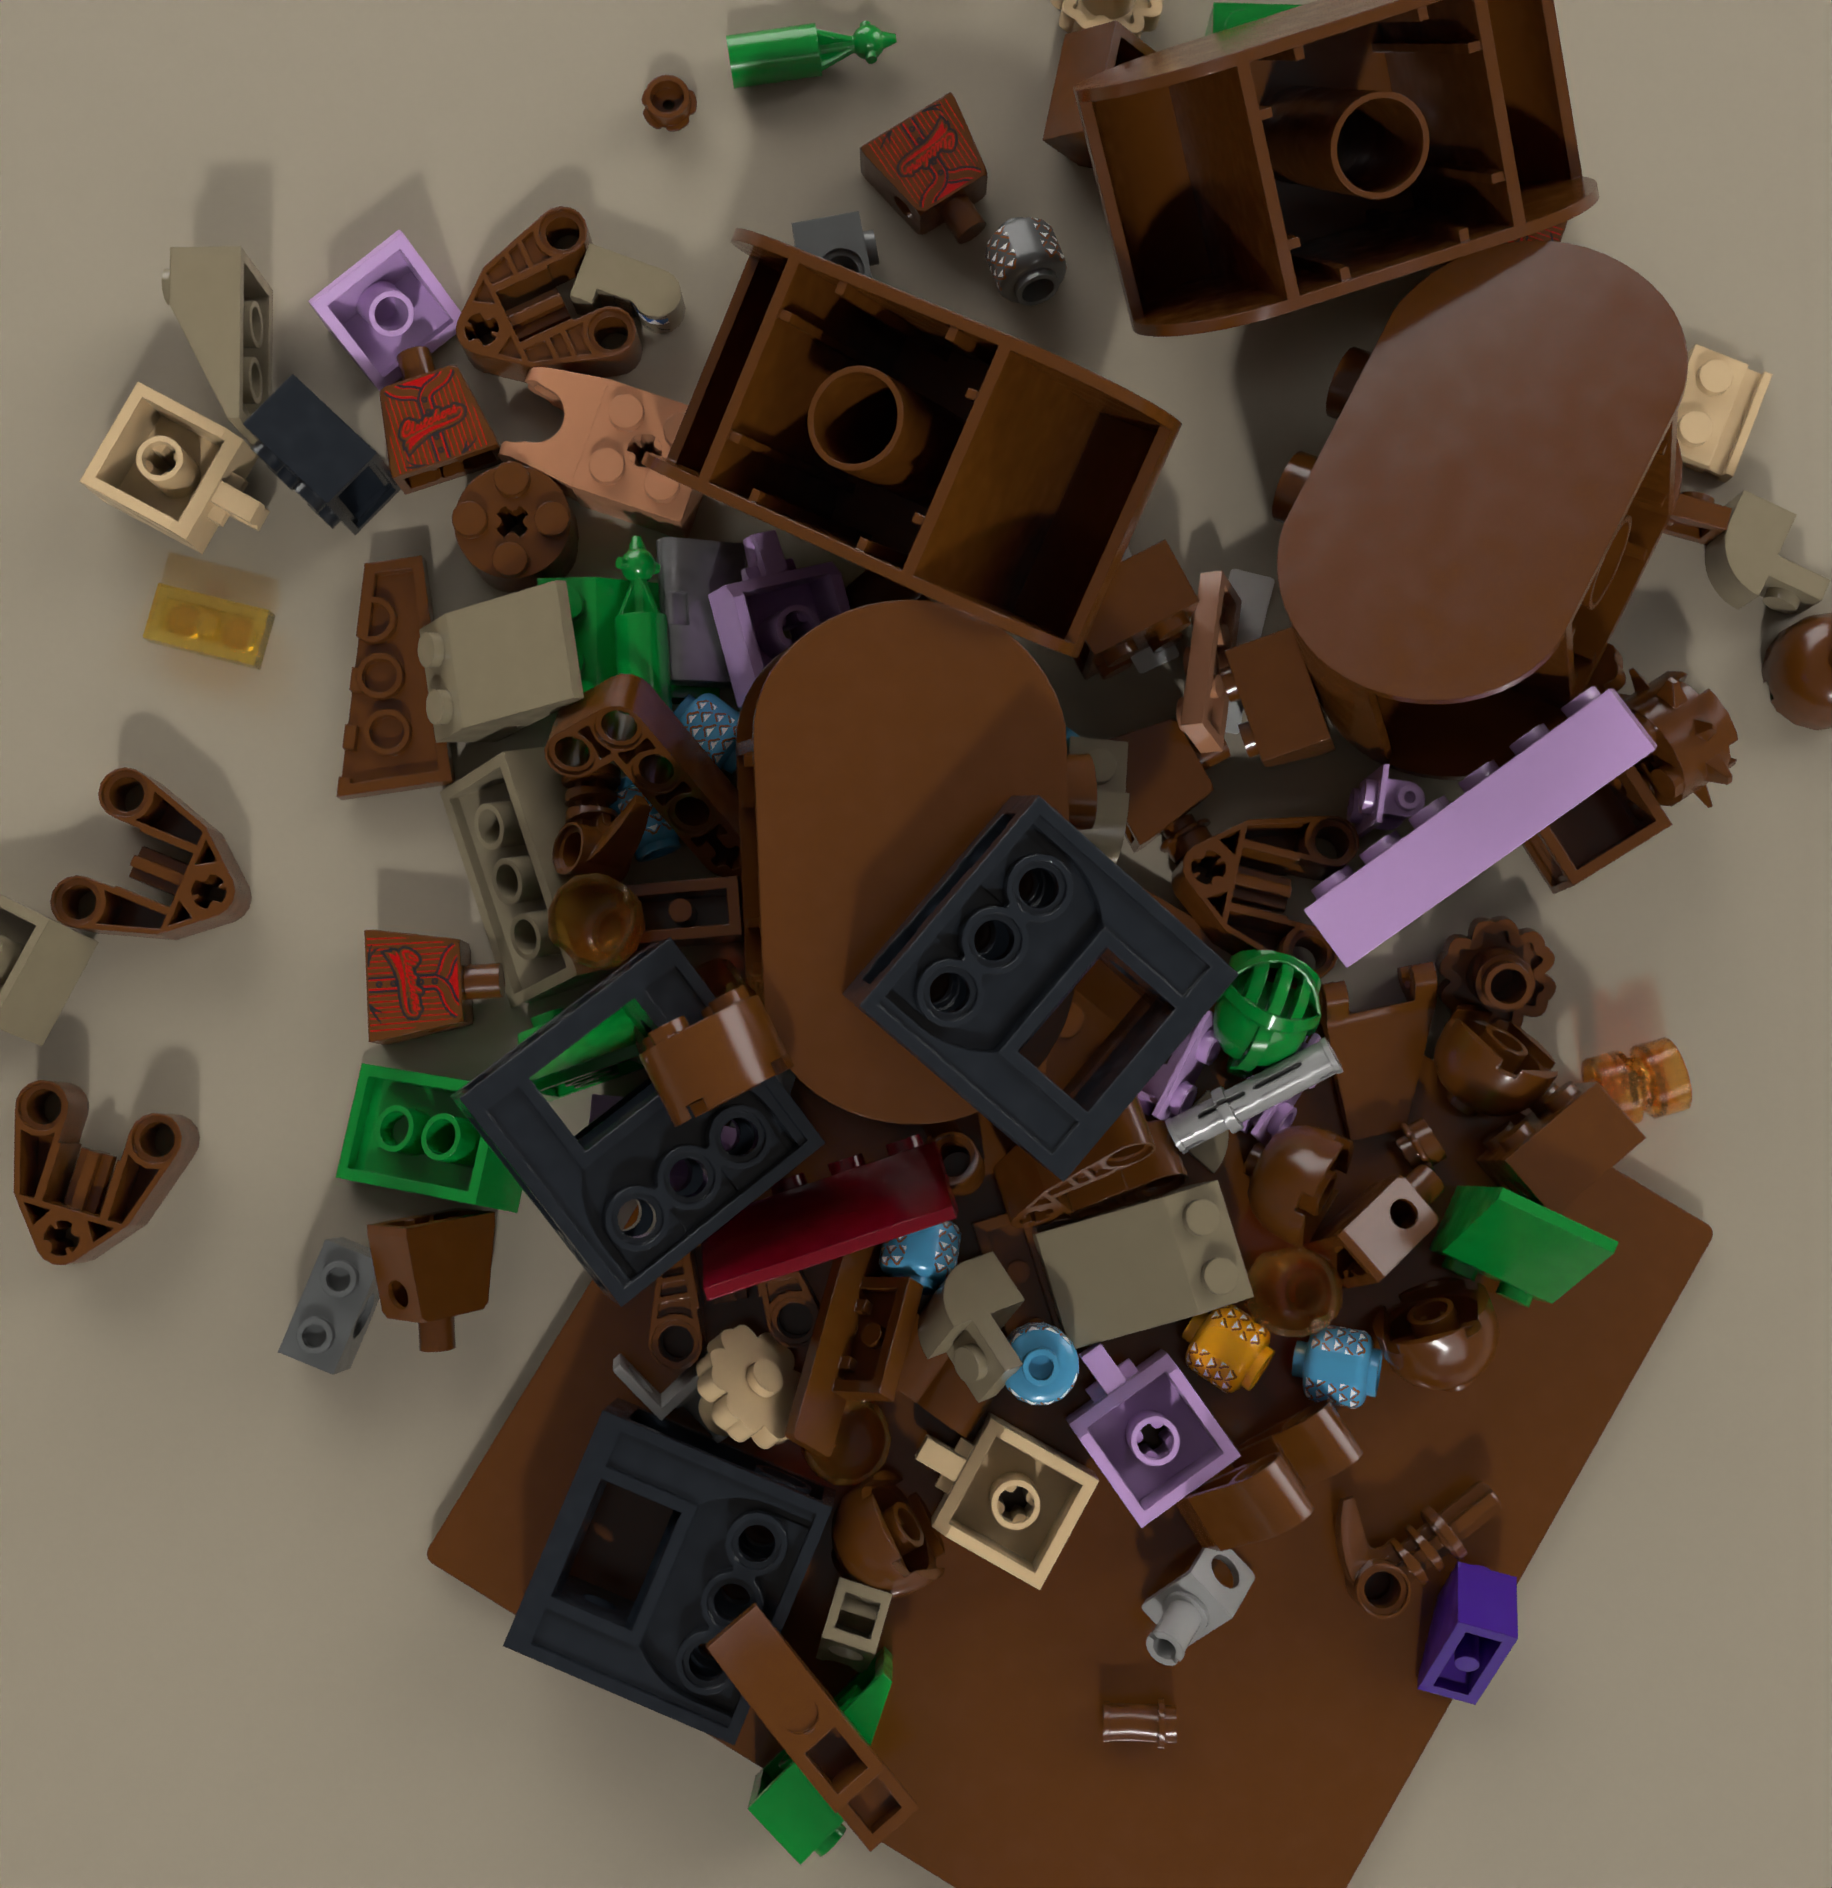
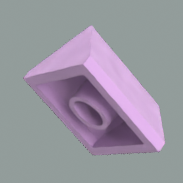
(385, 308)

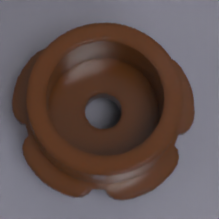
(665, 89)
(1183, 835)
(1420, 1145)

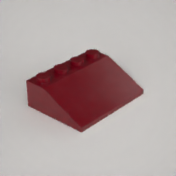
(830, 1216)

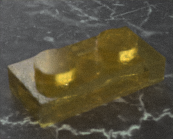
(209, 626)

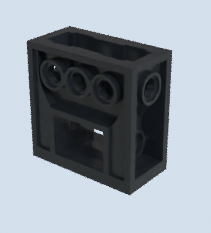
(1035, 957)
(634, 1144)
(653, 1645)

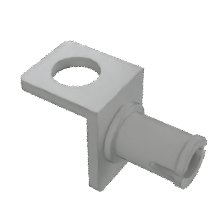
(680, 1393)
(1194, 1605)

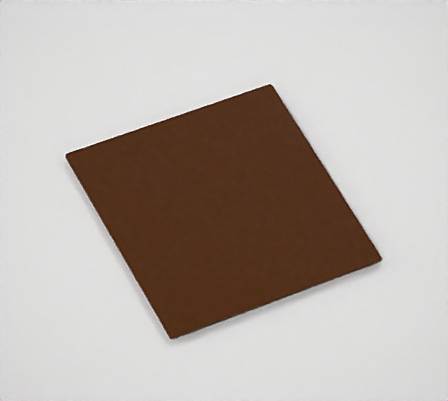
(1286, 1714)

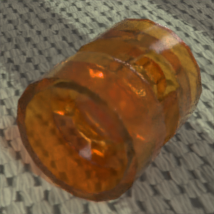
(1645, 1081)

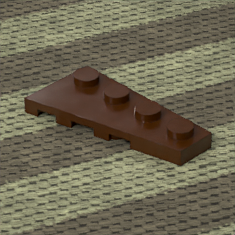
(388, 730)

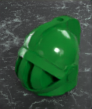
(1266, 1020)

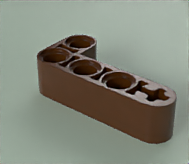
(667, 782)

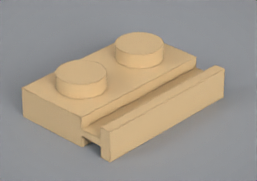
(1717, 411)

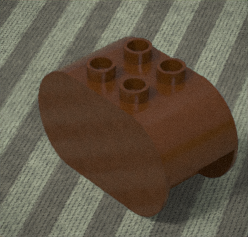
(1328, 154)
(920, 444)
(1482, 502)
(858, 787)

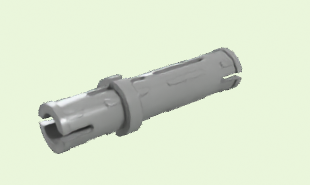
(1252, 1096)

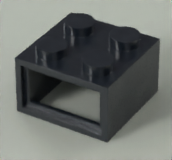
(320, 457)

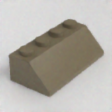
(506, 834)

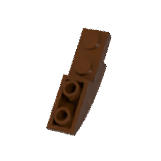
(811, 1727)

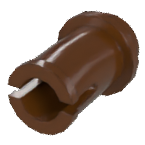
(1140, 1722)

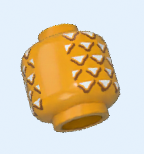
(1228, 1348)

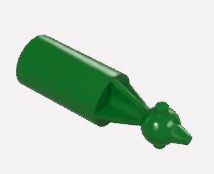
(799, 52)
(640, 626)

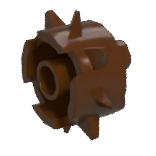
(1690, 737)

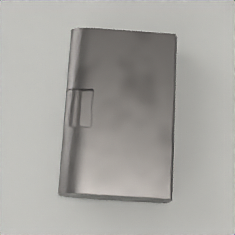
(686, 577)

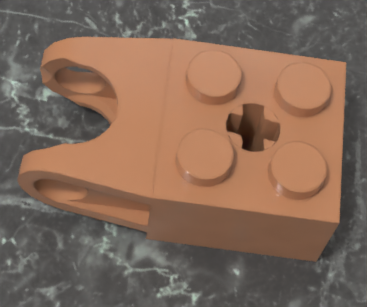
(600, 447)

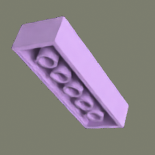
(1480, 827)

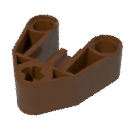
(528, 317)
(1272, 846)
(135, 915)
(46, 1159)
(1123, 1167)
(680, 1302)
(1265, 1486)

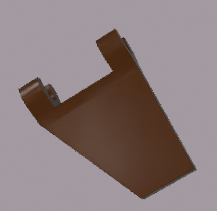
(1379, 1051)

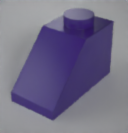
(1469, 1632)

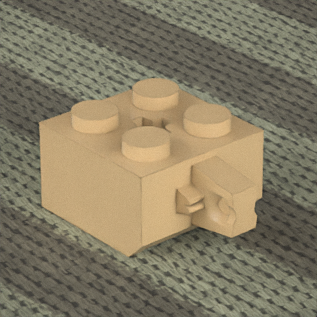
(205, 478)
(972, 1507)

